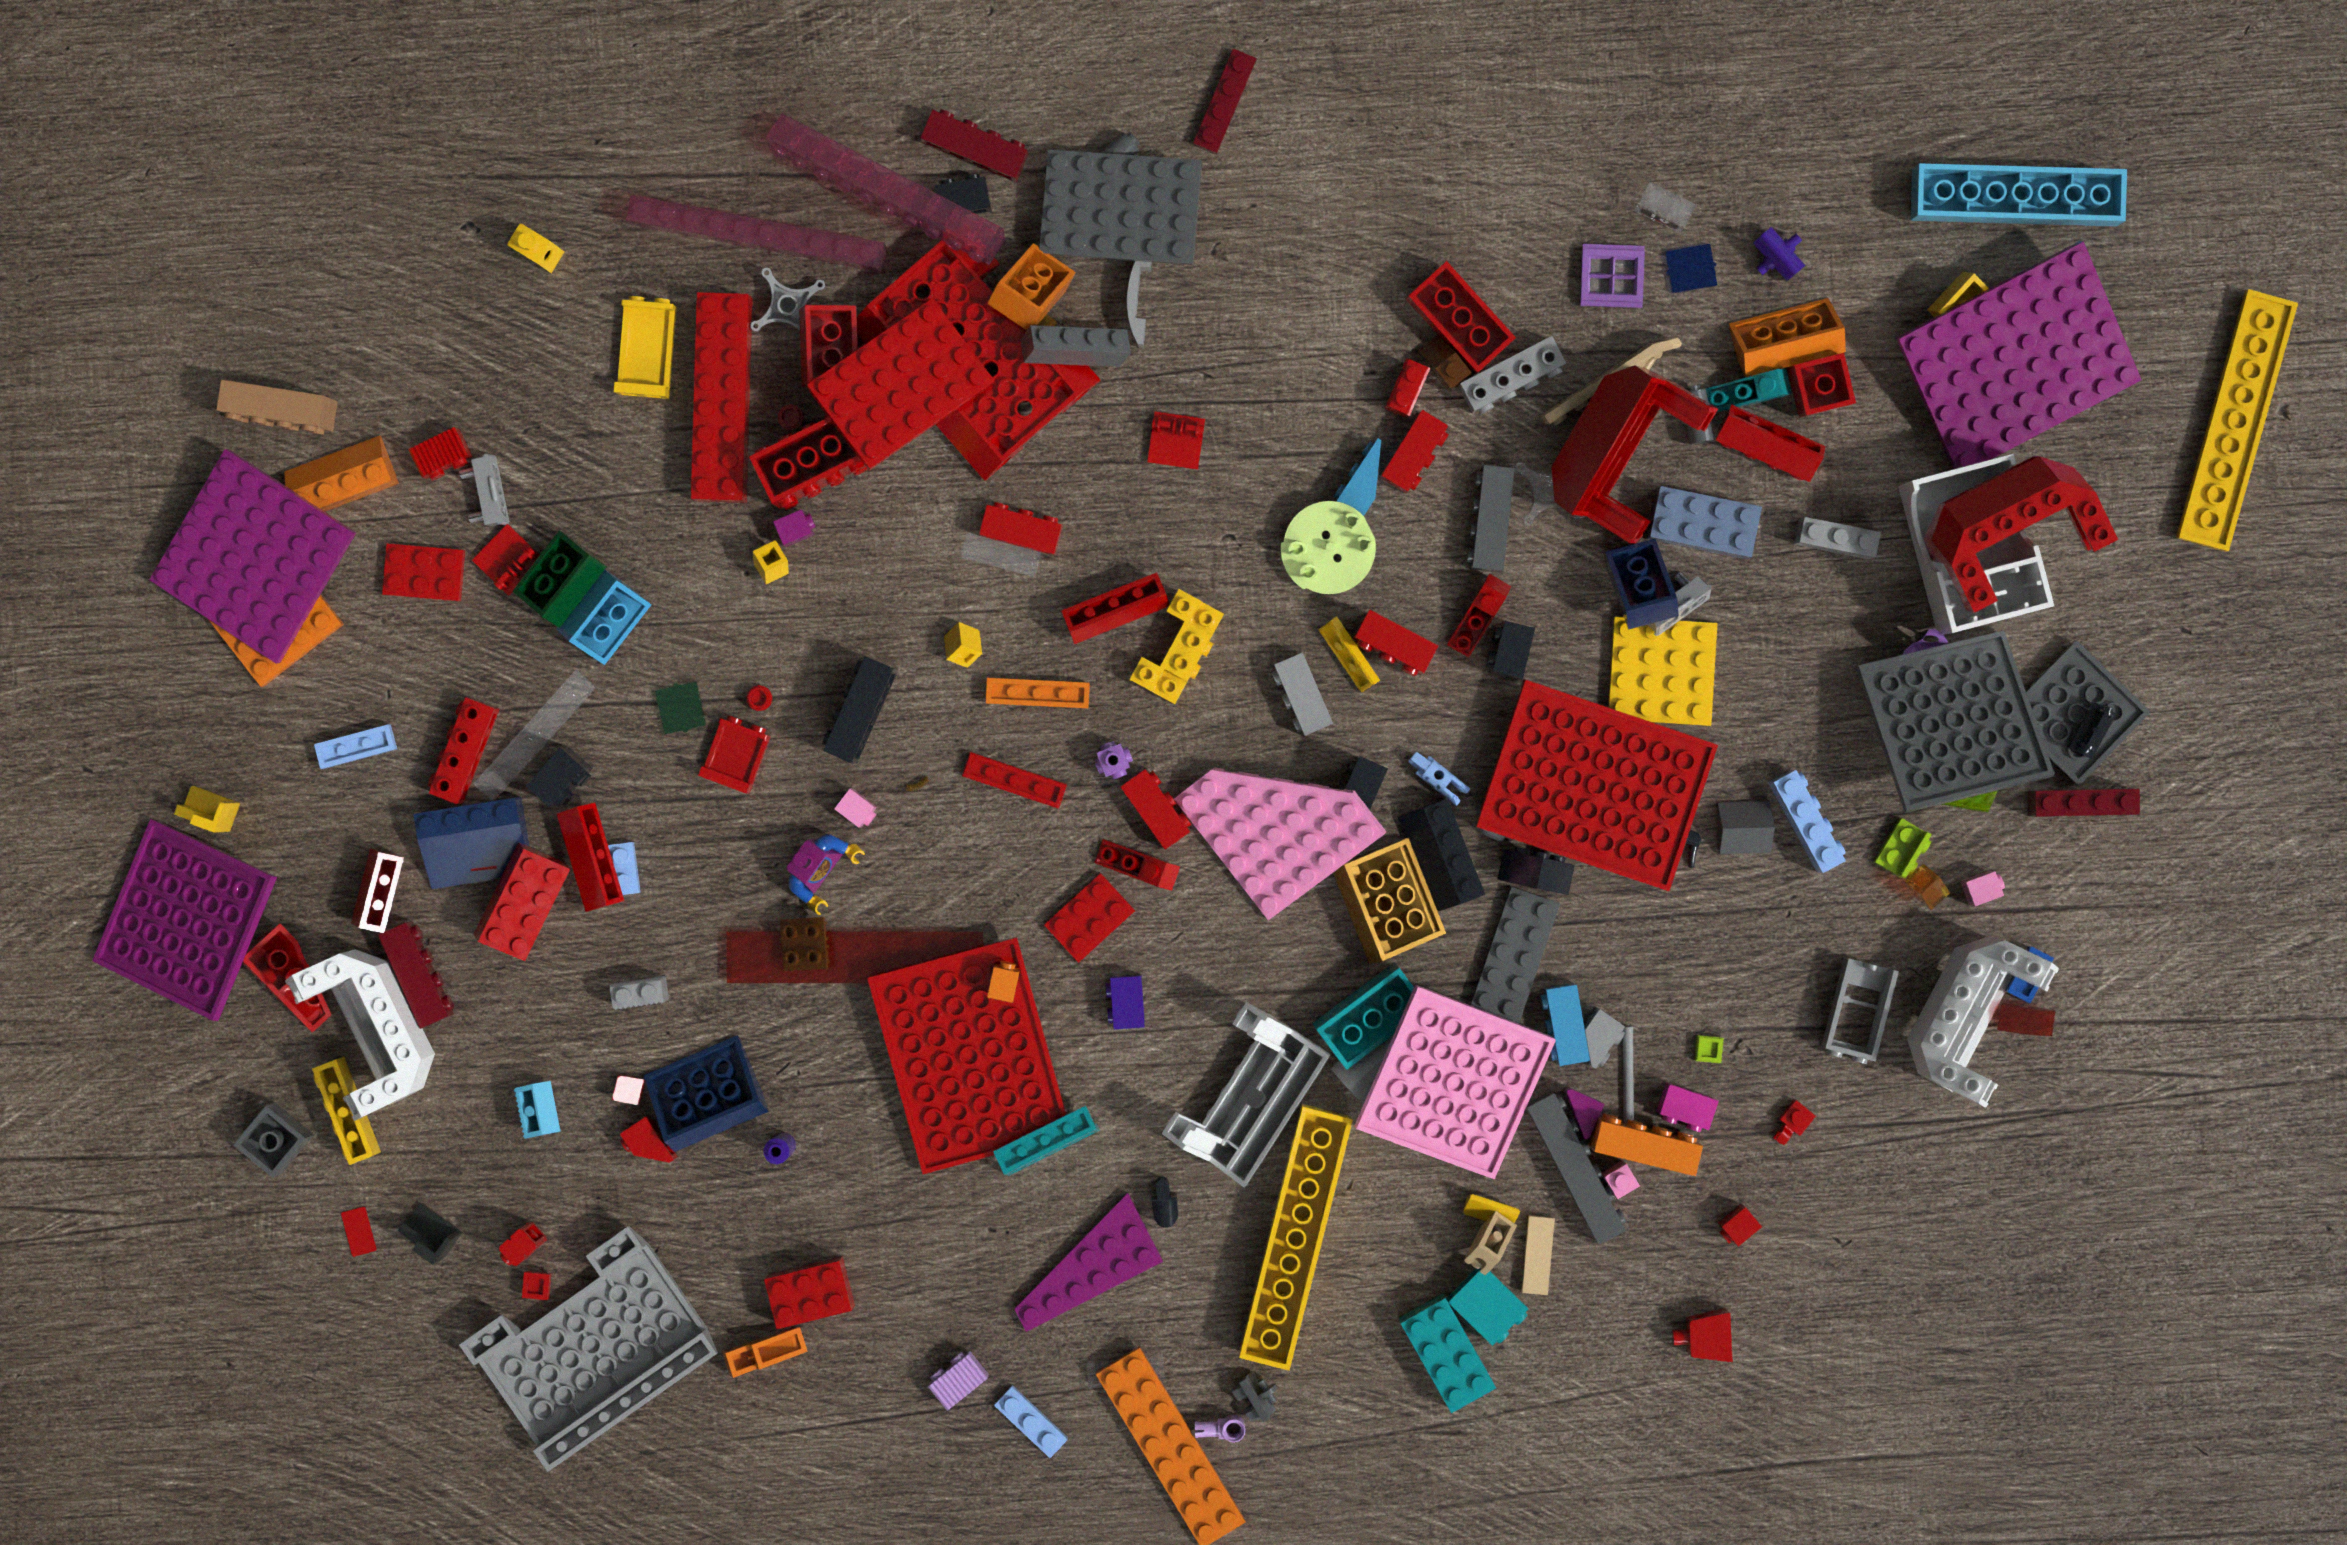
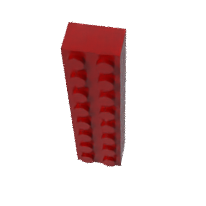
(721, 397)

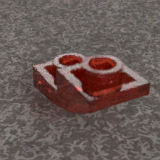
(2026, 1020)

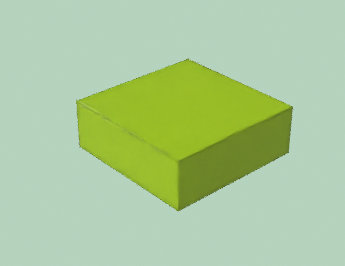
(1708, 1049)

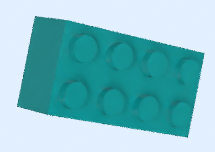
(1447, 1353)

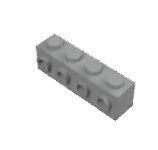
(1511, 375)

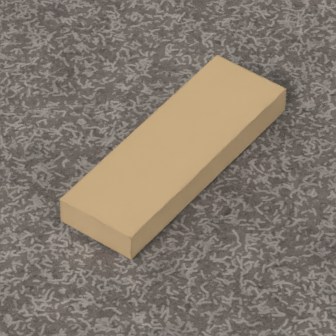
(1538, 1255)

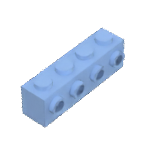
(1807, 821)

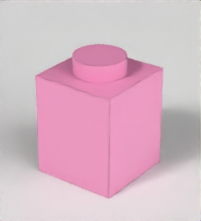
(856, 808)
(1983, 888)
(1620, 1179)

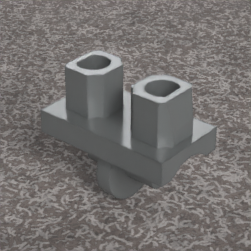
(1259, 1395)

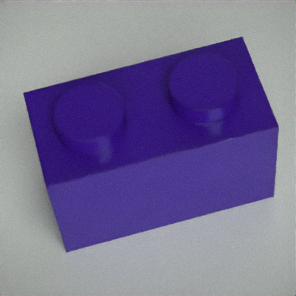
(1127, 1002)

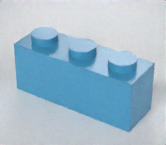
(1565, 1024)

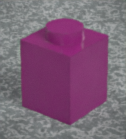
(795, 527)

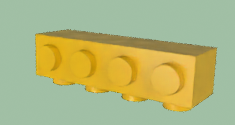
(355, 1136)

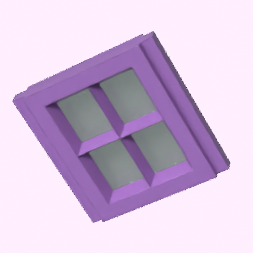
(1612, 276)

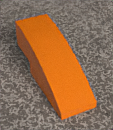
(764, 1352)

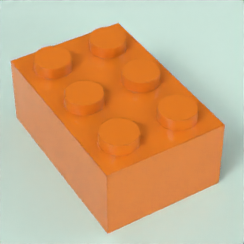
(1031, 287)

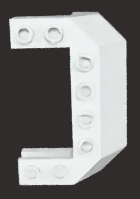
(1963, 1008)
(380, 1022)
(1255, 1100)

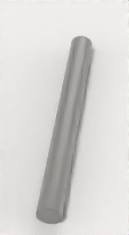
(1628, 1085)

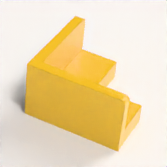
(208, 810)

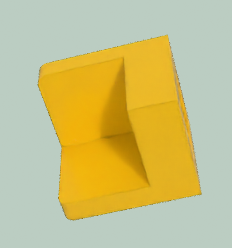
(963, 644)

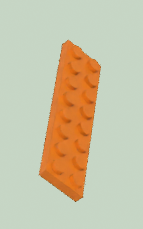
(1170, 1447)

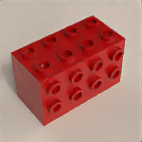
(805, 463)

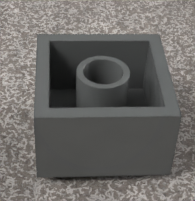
(273, 1140)

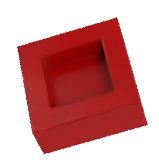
(536, 1285)

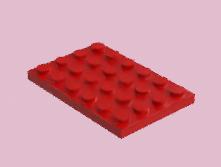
(900, 384)

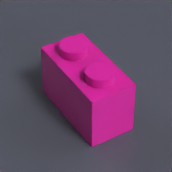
(1686, 1106)

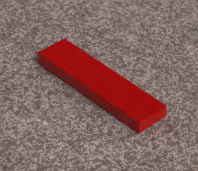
(1014, 780)

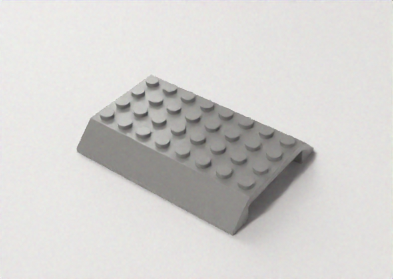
(595, 1351)

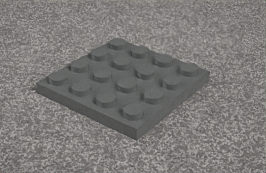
(2064, 697)

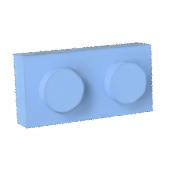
(626, 867)

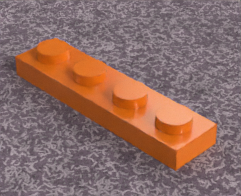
(1037, 693)

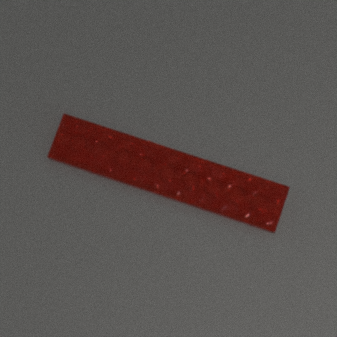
(852, 954)

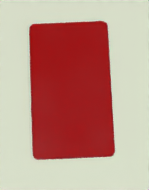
(358, 1231)

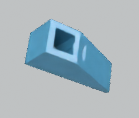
(1362, 487)

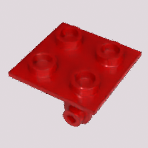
(1176, 440)
(506, 559)

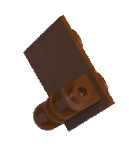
(804, 943)

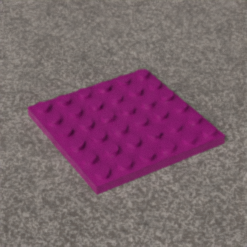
(252, 556)
(184, 919)

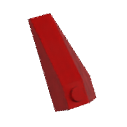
(272, 961)

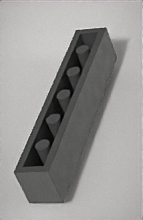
(1575, 1167)

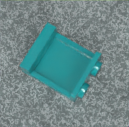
(1487, 1305)

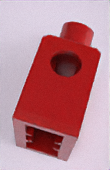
(1707, 1335)

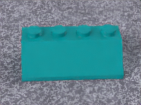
(1366, 1016)

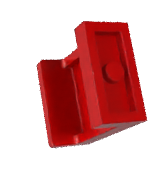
(735, 754)

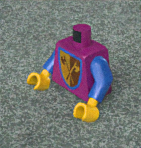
(813, 865)

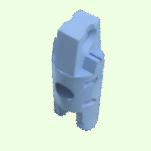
(1426, 771)

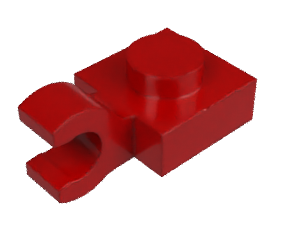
(1794, 1119)

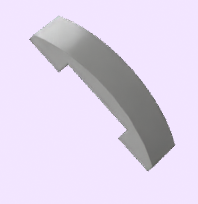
(1137, 325)

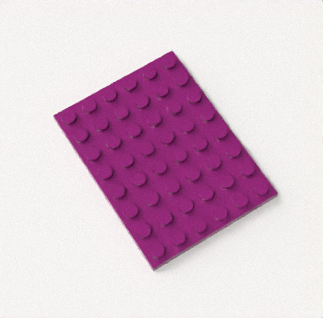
(2019, 358)

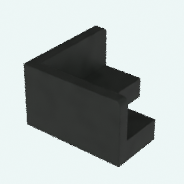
(430, 1233)

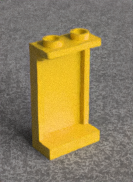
(646, 348)

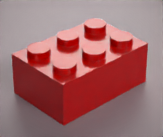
(826, 338)
(1394, 643)
(809, 1292)

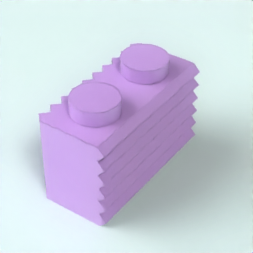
(957, 1380)

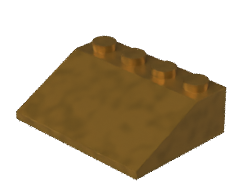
(1389, 901)

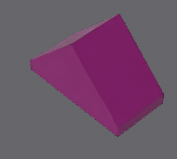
(1585, 1110)

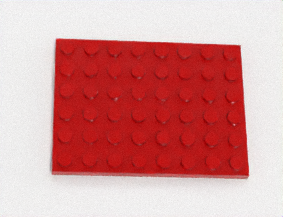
(1596, 785)
(963, 1062)

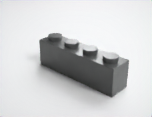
(1075, 346)
(1491, 518)

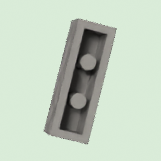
(1837, 538)
(1301, 694)

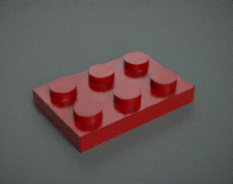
(423, 572)
(1089, 917)

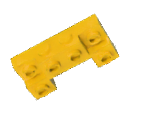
(1185, 652)

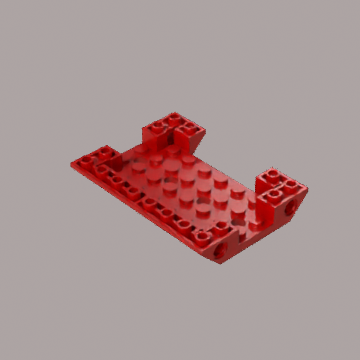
(988, 426)

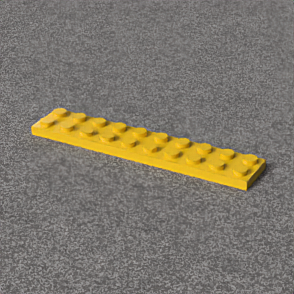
(2237, 420)

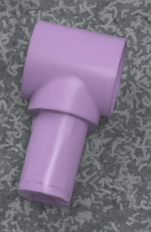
(1218, 1428)

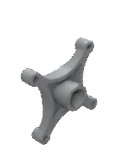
(785, 302)

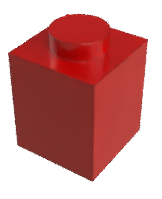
(1738, 1225)

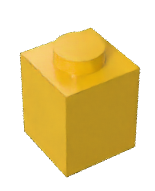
(770, 562)

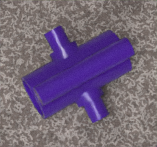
(1779, 254)

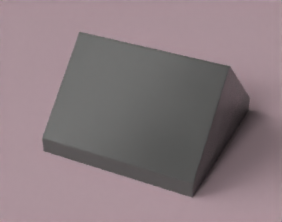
(1745, 827)

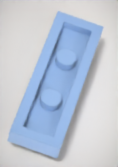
(355, 746)
(1031, 1421)

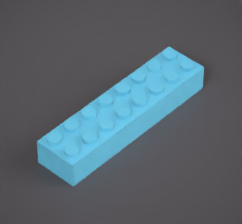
(2018, 194)

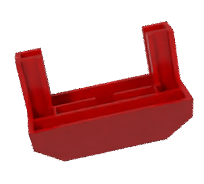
(1608, 438)
(2004, 508)

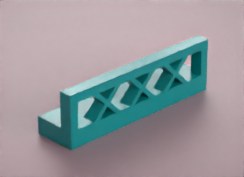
(1045, 1141)

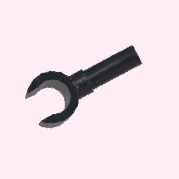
(1694, 840)

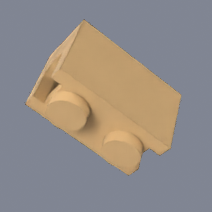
(1489, 1247)

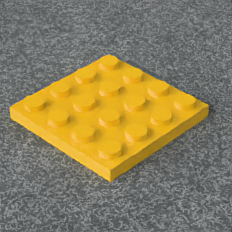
(1664, 675)

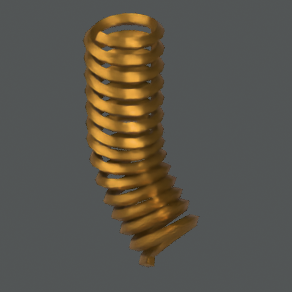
(917, 784)

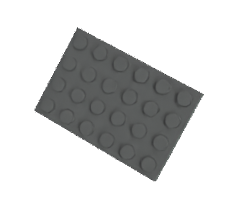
(1121, 207)

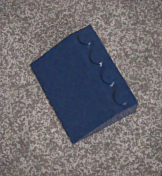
(470, 838)
(705, 1094)

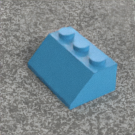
(604, 617)

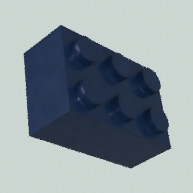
(1642, 584)

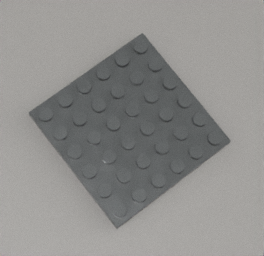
(1954, 721)

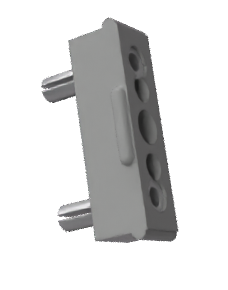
(489, 491)
(1688, 597)

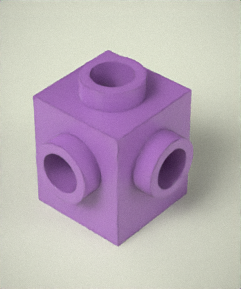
(1123, 756)

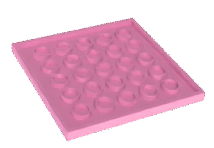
(1454, 1082)

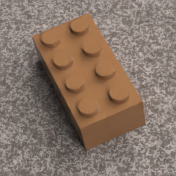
(278, 406)

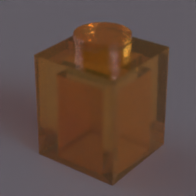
(1927, 886)

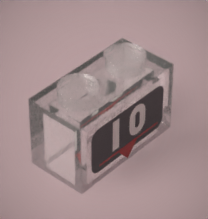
(1665, 207)

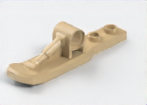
(1643, 357)

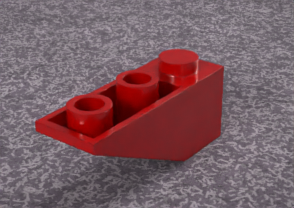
(1479, 615)
(1137, 865)

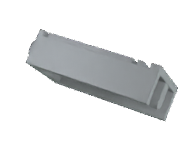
(1869, 977)

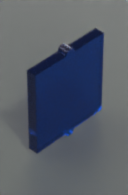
(1691, 268)

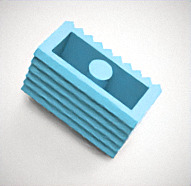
(537, 1109)

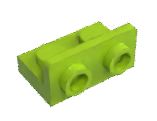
(1903, 848)

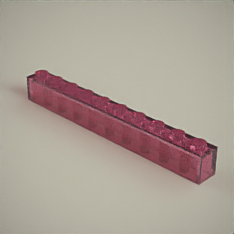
(885, 189)
(756, 233)

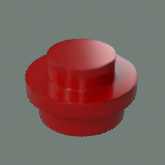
(790, 417)
(759, 698)

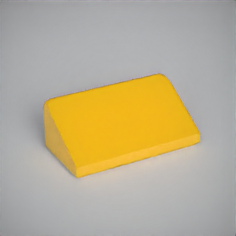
(1484, 1208)

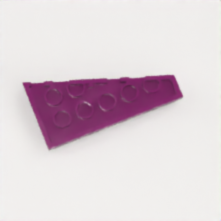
(1101, 1260)

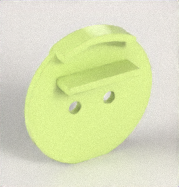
(1311, 557)

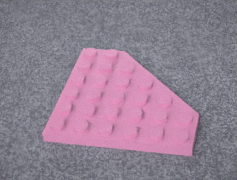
(1278, 832)

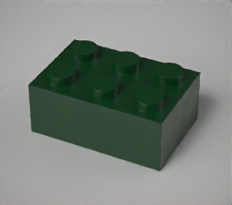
(559, 579)

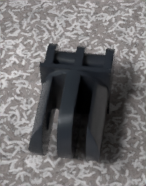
(1164, 1204)

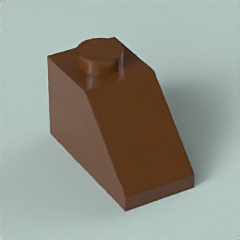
(1444, 363)

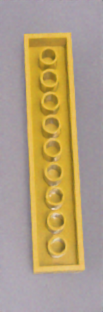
(1295, 1237)

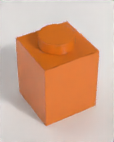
(1003, 981)

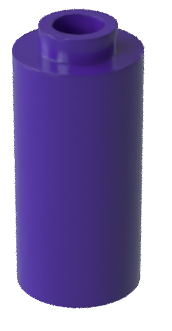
(785, 1143)

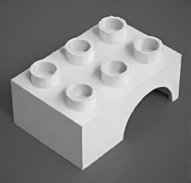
(2010, 565)

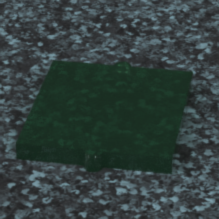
(680, 708)

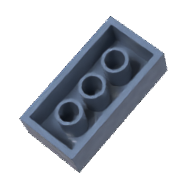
(1704, 522)

